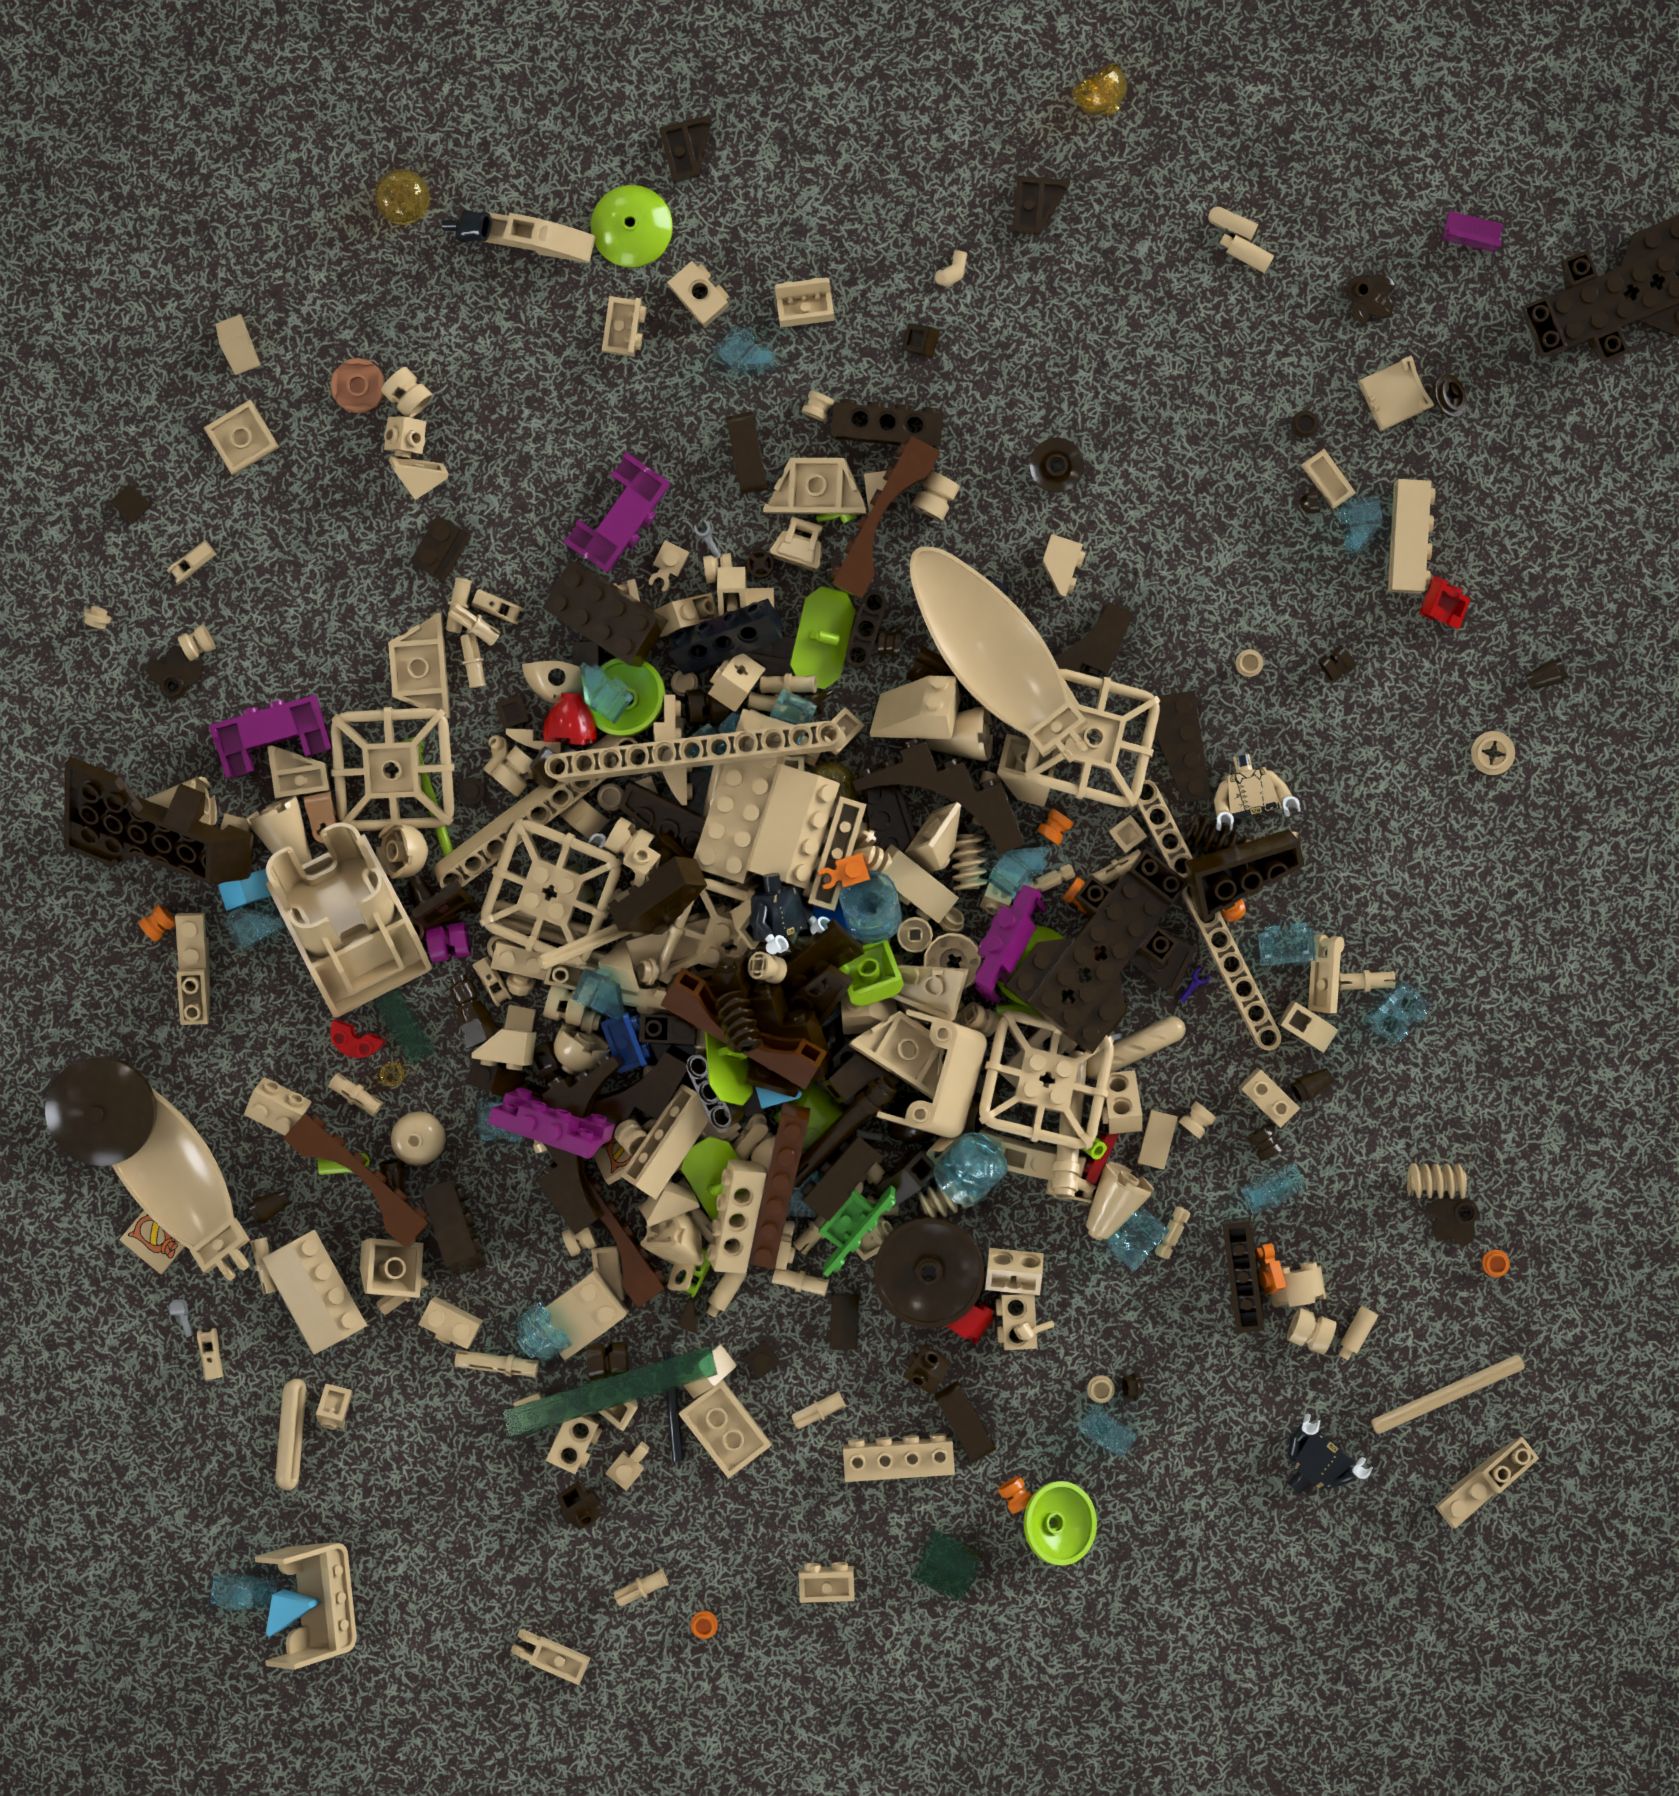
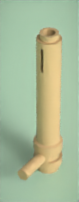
(1066, 1167)

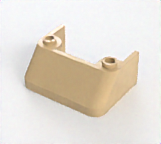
(956, 1082)
(329, 1627)

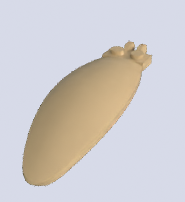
(994, 651)
(185, 1191)

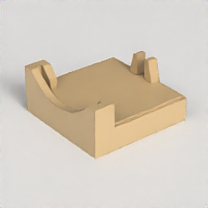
(1395, 394)

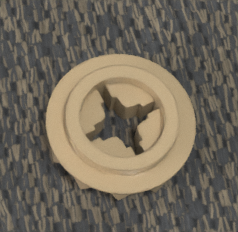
(1503, 745)

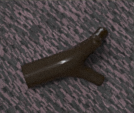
(817, 698)

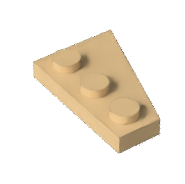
(932, 989)

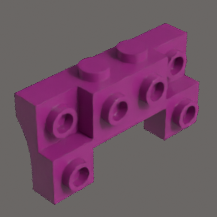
(625, 519)
(269, 726)
(1006, 941)
(555, 1127)

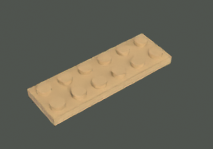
(738, 806)

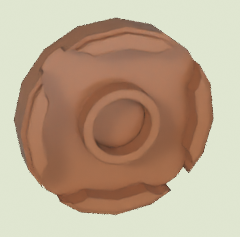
(365, 385)

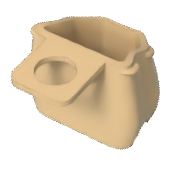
(678, 1244)

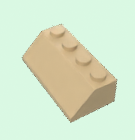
(792, 825)
(314, 1292)

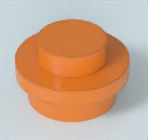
(1495, 1263)
(704, 1624)

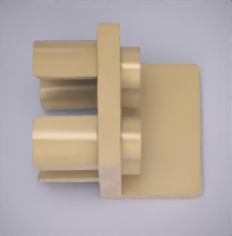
(346, 920)

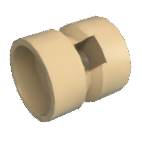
(406, 392)
(936, 494)
(515, 771)
(625, 836)
(915, 934)
(572, 1014)
(1315, 1332)

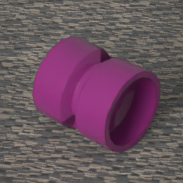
(448, 942)

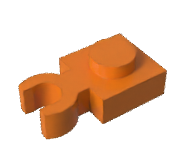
(848, 871)
(1270, 1273)

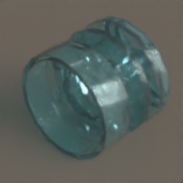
(869, 897)
(970, 1169)

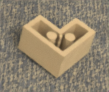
(733, 592)

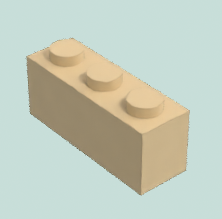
(919, 887)

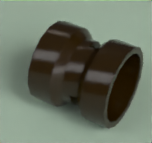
(1337, 663)
(1264, 1141)

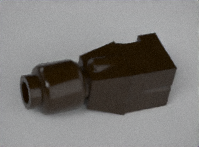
(472, 1014)

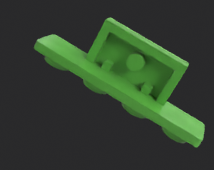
(851, 1223)

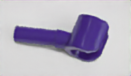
(1193, 985)

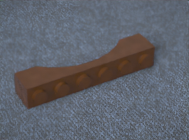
(912, 467)
(789, 1057)
(779, 1185)
(399, 1217)
(639, 1276)

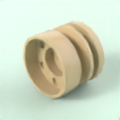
(954, 944)

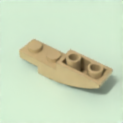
(541, 236)
(667, 730)
(517, 960)
(194, 968)
(1029, 1158)
(1485, 1481)

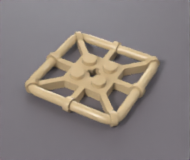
(1102, 754)
(404, 756)
(543, 875)
(718, 930)
(1031, 1090)

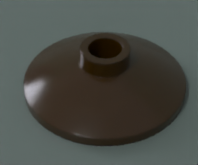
(1063, 452)

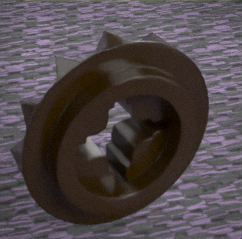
(1452, 387)

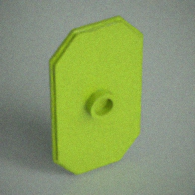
(823, 636)
(727, 1072)
(704, 1170)

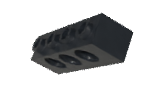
(725, 636)

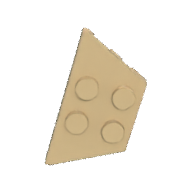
(816, 488)
(420, 666)
(903, 1050)

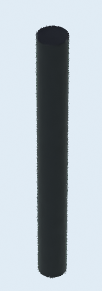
(674, 1421)

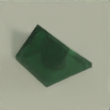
(947, 1565)

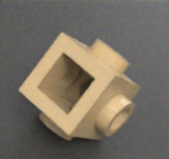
(405, 436)

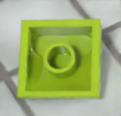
(874, 975)
(822, 1111)

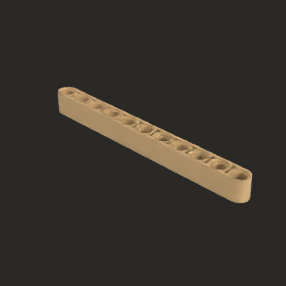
(707, 755)
(1216, 924)

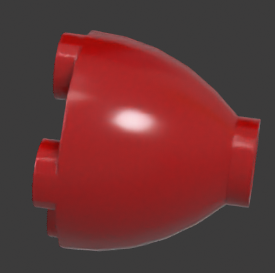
(570, 721)

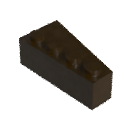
(1240, 871)

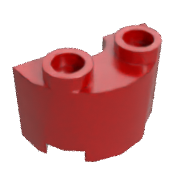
(1444, 603)
(347, 1042)
(974, 1323)

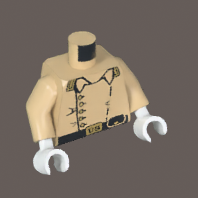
(1250, 793)

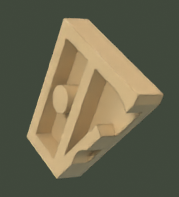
(296, 773)

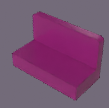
(1472, 231)

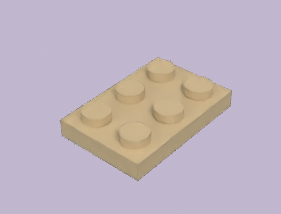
(725, 1428)

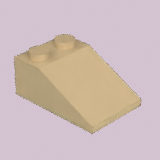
(918, 709)
(586, 1311)

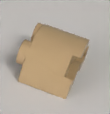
(1302, 1286)

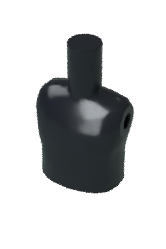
(470, 226)

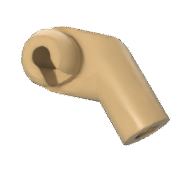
(954, 272)
(499, 750)

